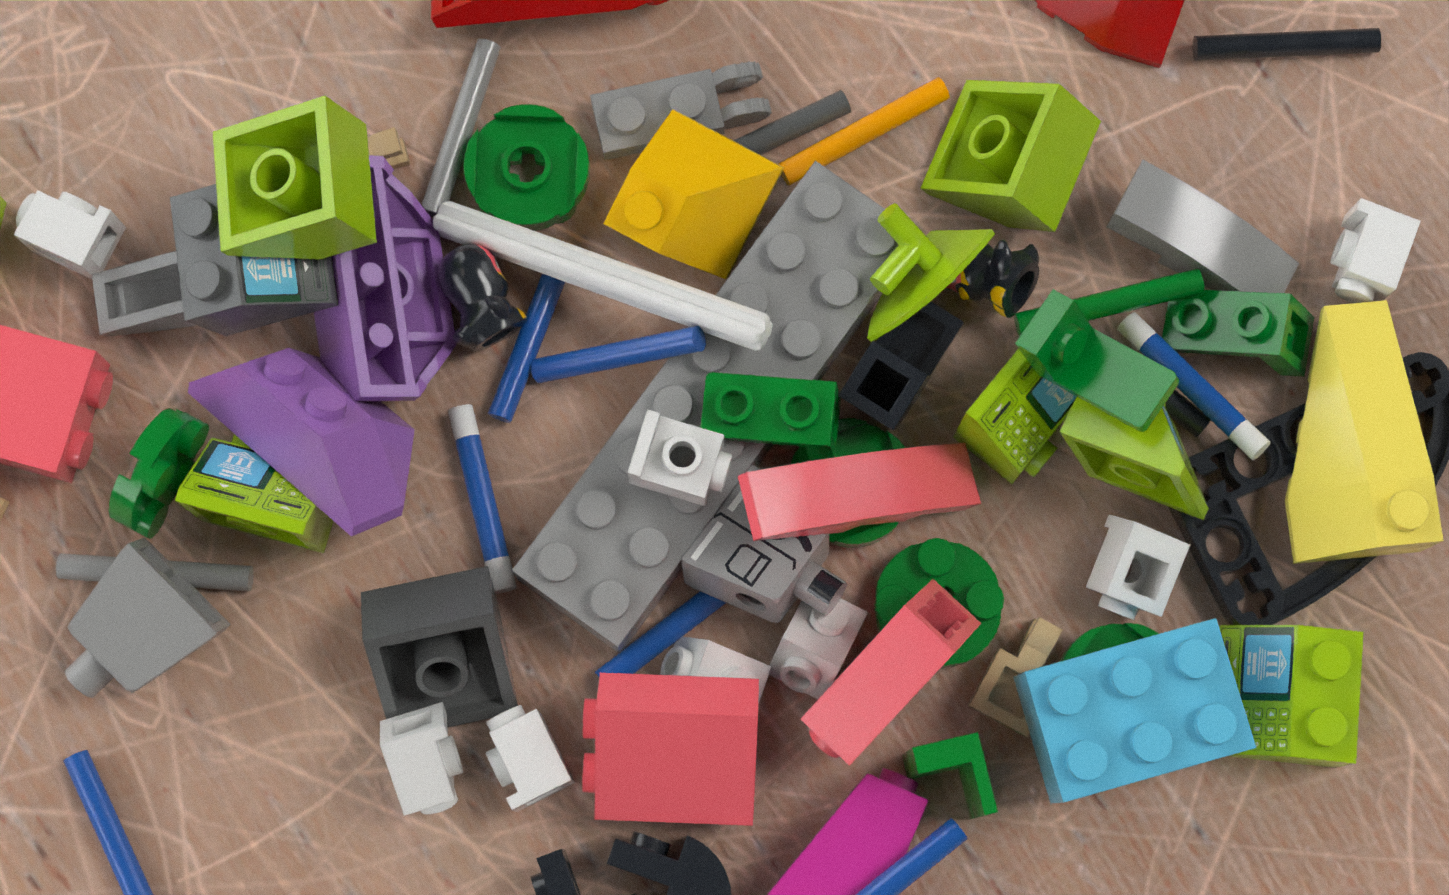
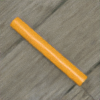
(865, 129)

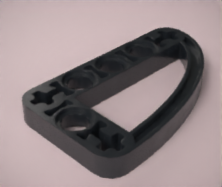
(1280, 458)

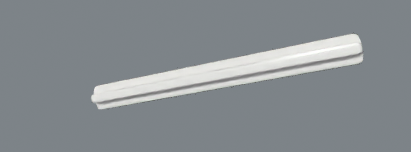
(605, 276)

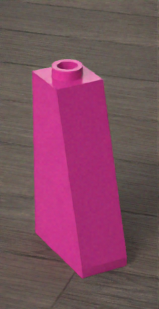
(858, 839)

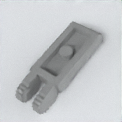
(633, 114)

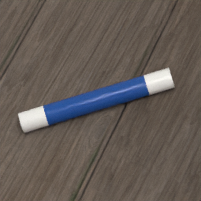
(1195, 387)
(482, 497)

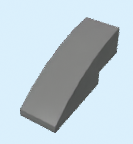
(1200, 234)
(140, 297)

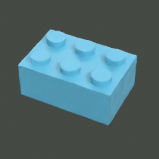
(1134, 711)

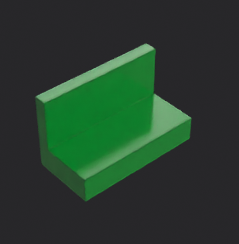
(956, 753)

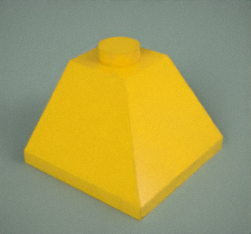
(694, 195)

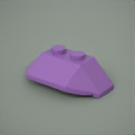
(390, 313)
(306, 426)

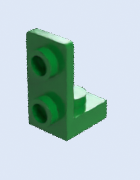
(1242, 325)
(1093, 365)
(773, 411)

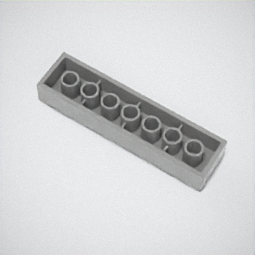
(620, 545)

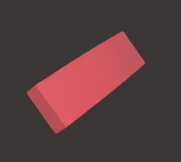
(858, 490)

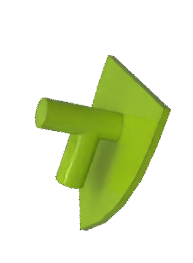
(918, 267)

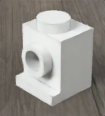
(68, 231)
(1371, 252)
(654, 470)
(1153, 562)
(526, 757)
(421, 759)

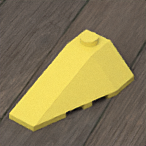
(1360, 455)

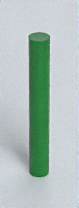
(1129, 297)

